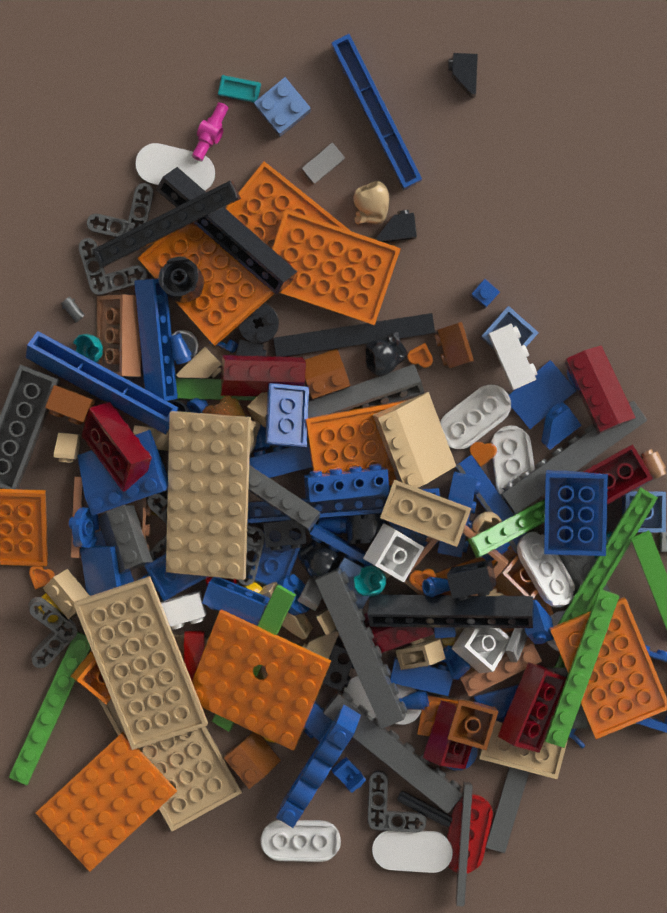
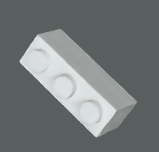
(513, 356)

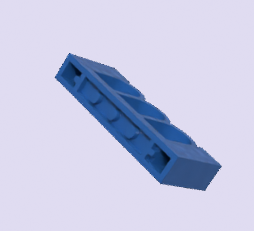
(318, 766)

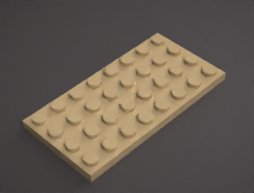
(208, 494)
(140, 663)
(192, 767)

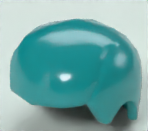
(89, 346)
(370, 581)

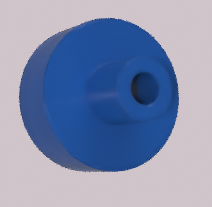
(197, 405)

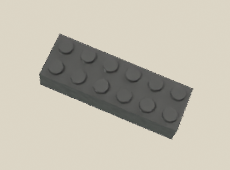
(22, 423)

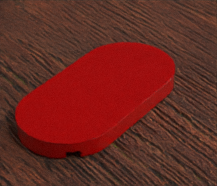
(479, 831)

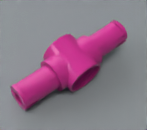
(210, 131)

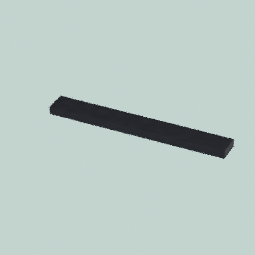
(166, 224)
(353, 335)

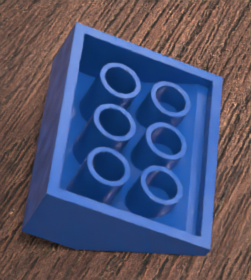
(104, 493)
(575, 513)

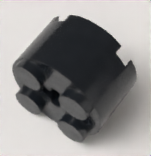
(172, 274)
(262, 334)
(363, 527)

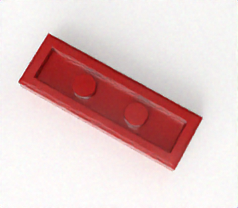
(193, 650)

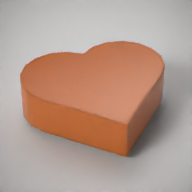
(421, 356)
(483, 452)
(40, 576)
(417, 577)

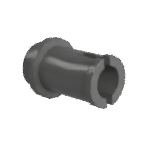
(72, 309)

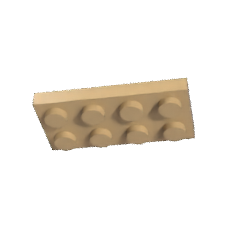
(425, 513)
(544, 763)

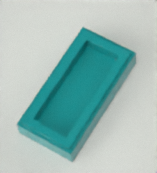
(239, 89)

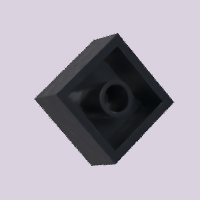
(471, 580)

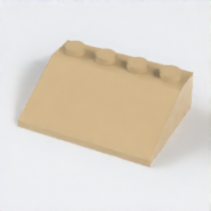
(415, 441)

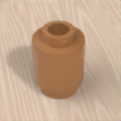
(653, 463)

